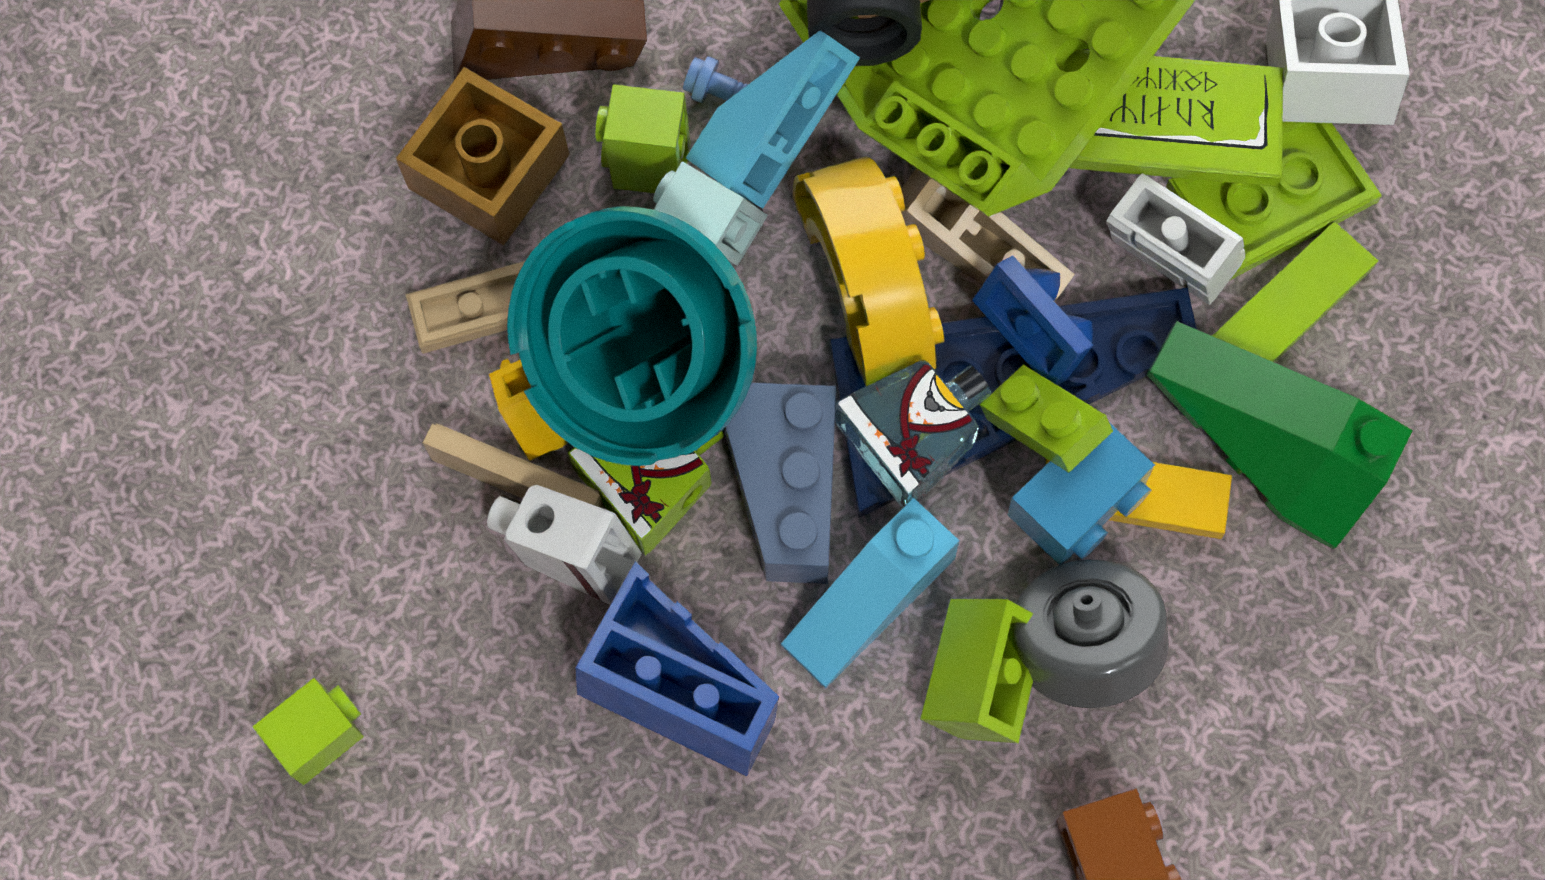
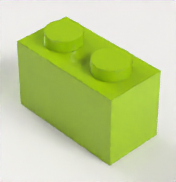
(642, 136)
(977, 677)

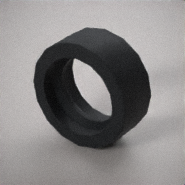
(874, 38)

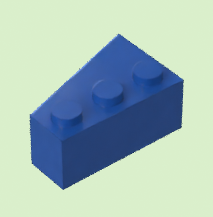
(675, 678)

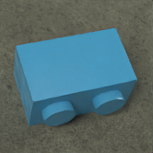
(1068, 509)

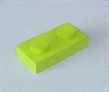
(1046, 418)

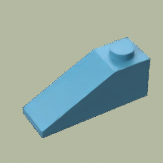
(769, 120)
(872, 592)

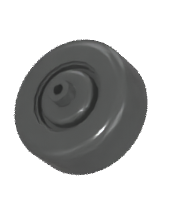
(1092, 633)

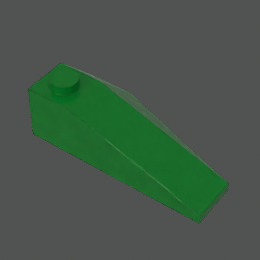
(1294, 438)

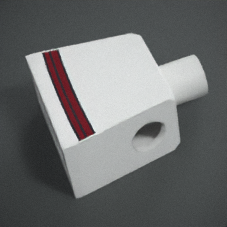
(567, 540)

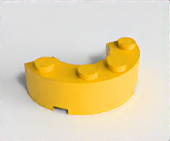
(873, 264)

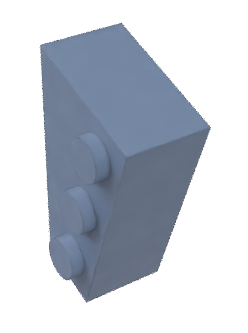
(785, 474)

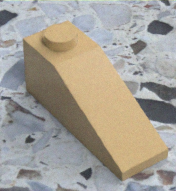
(969, 236)

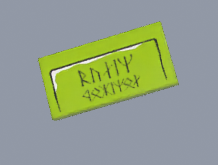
(1192, 123)

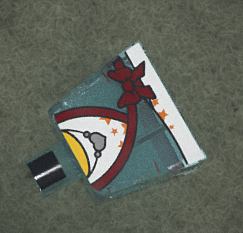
(913, 426)

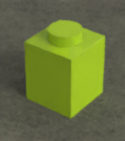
(310, 729)

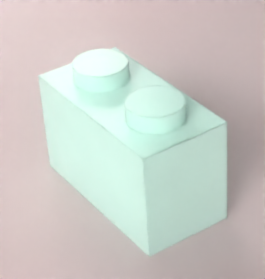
(711, 209)

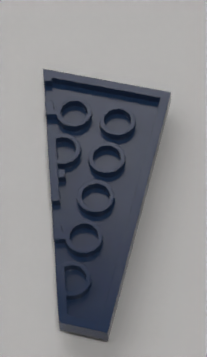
(1124, 343)

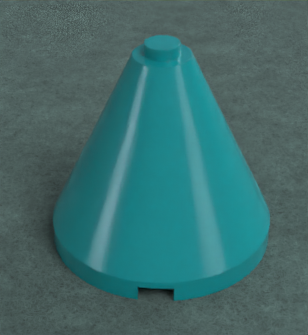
(632, 335)

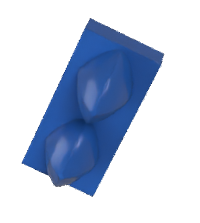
(1025, 313)

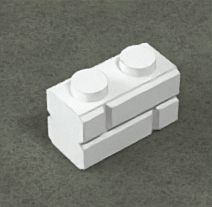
(1176, 238)

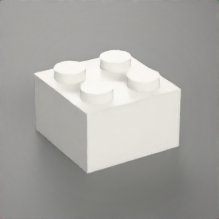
(1339, 60)

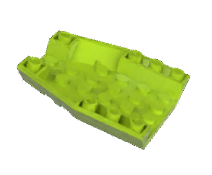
(990, 97)

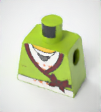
(647, 497)

